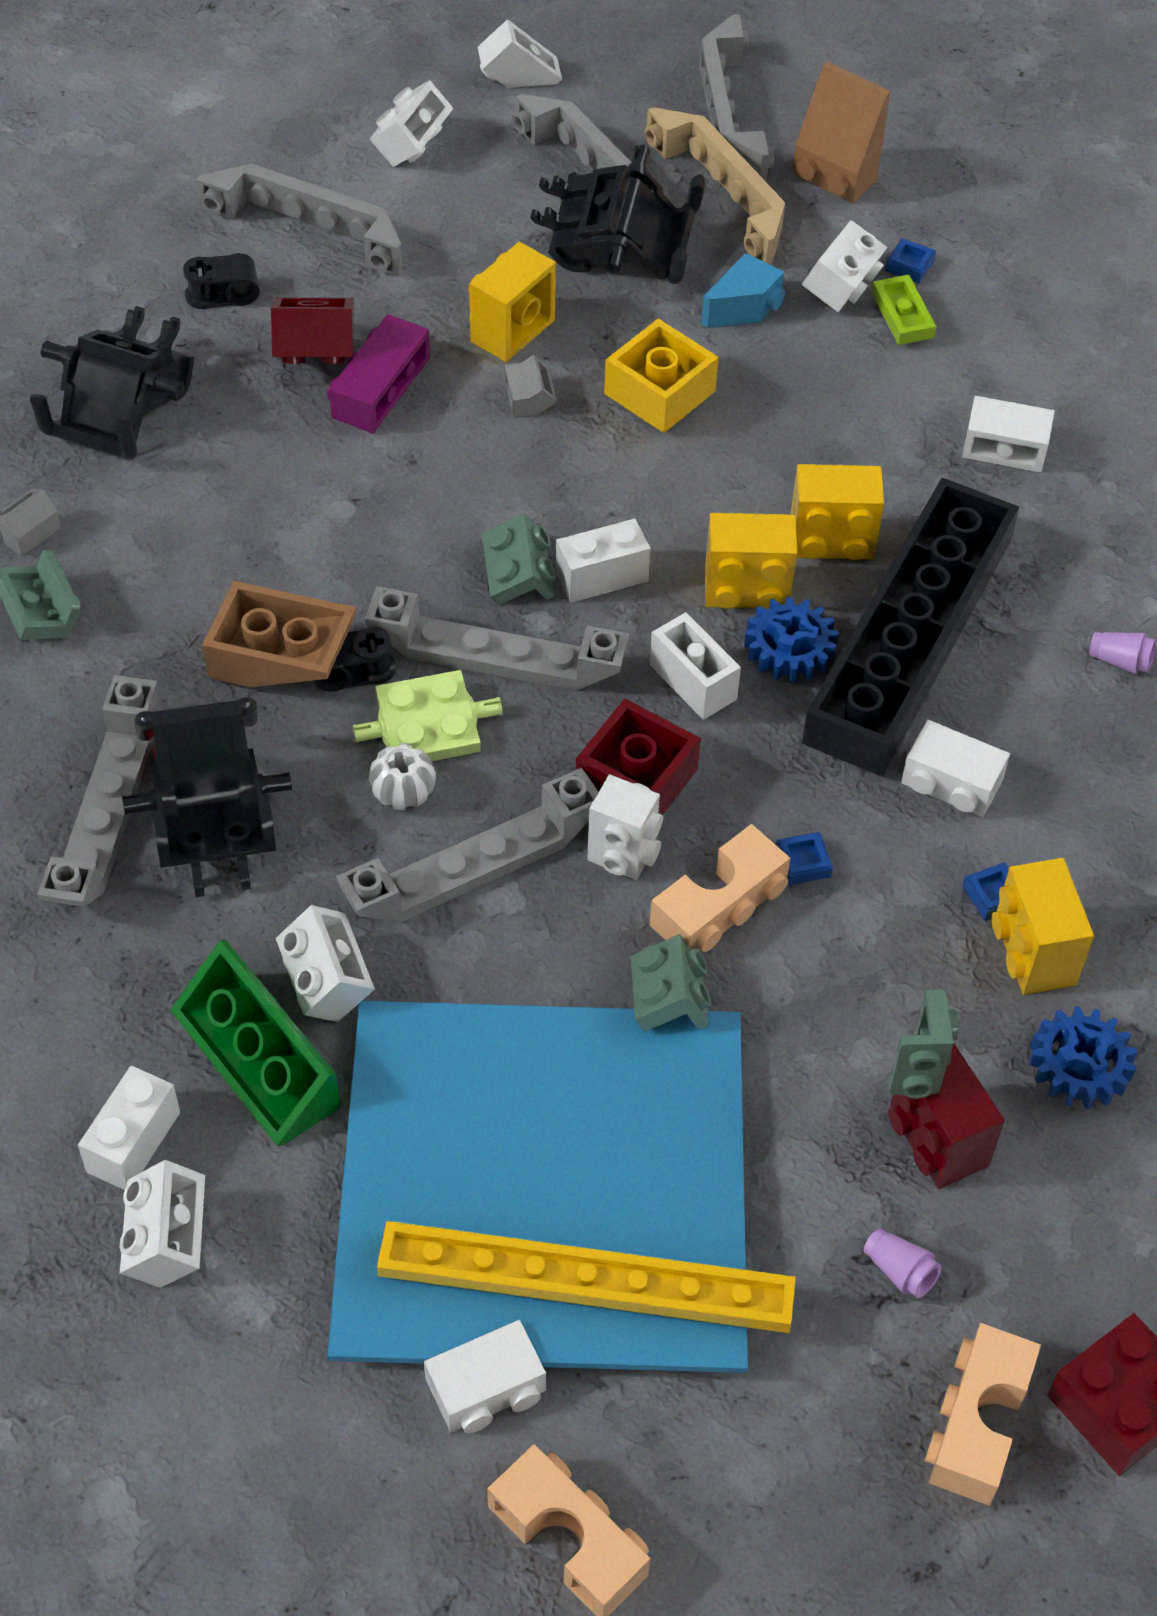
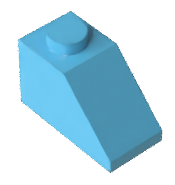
(744, 294)

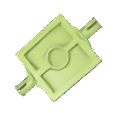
(429, 715)

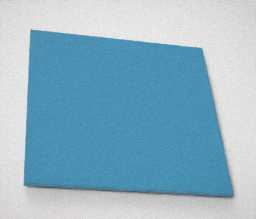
(542, 1134)

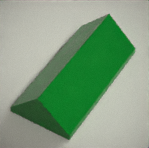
(256, 1046)

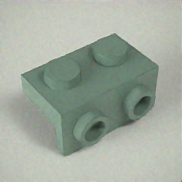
(518, 559)
(39, 599)
(669, 984)
(925, 1055)

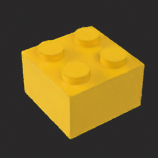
(512, 301)
(660, 375)
(837, 511)
(749, 559)
(1042, 926)

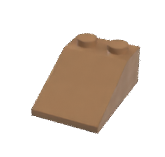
(842, 134)
(274, 637)

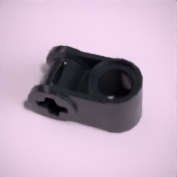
(226, 281)
(354, 662)

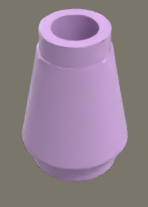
(1124, 650)
(904, 1263)

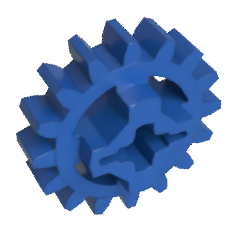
(791, 639)
(1082, 1057)

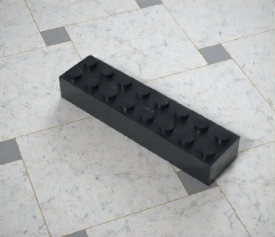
(910, 627)

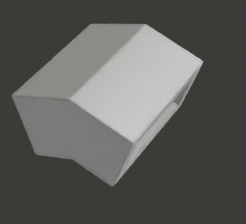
(529, 387)
(29, 521)

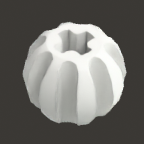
(402, 776)

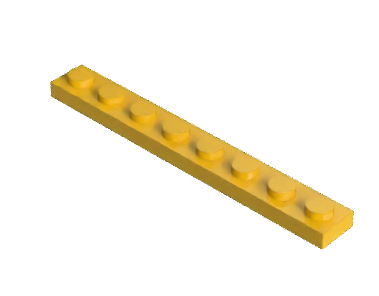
(587, 1276)

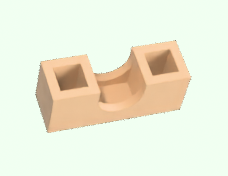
(752, 871)
(969, 1454)
(540, 1495)

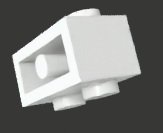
(411, 123)
(844, 266)
(624, 827)
(324, 963)
(162, 1224)

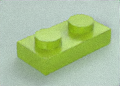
(903, 309)

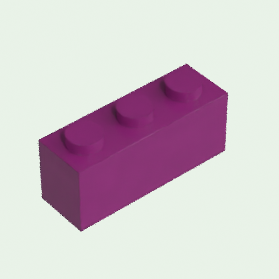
(379, 373)

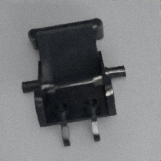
(619, 219)
(112, 383)
(207, 787)

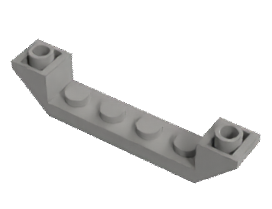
(724, 49)
(547, 118)
(230, 189)
(493, 650)
(101, 818)
(474, 860)

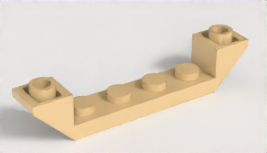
(679, 132)

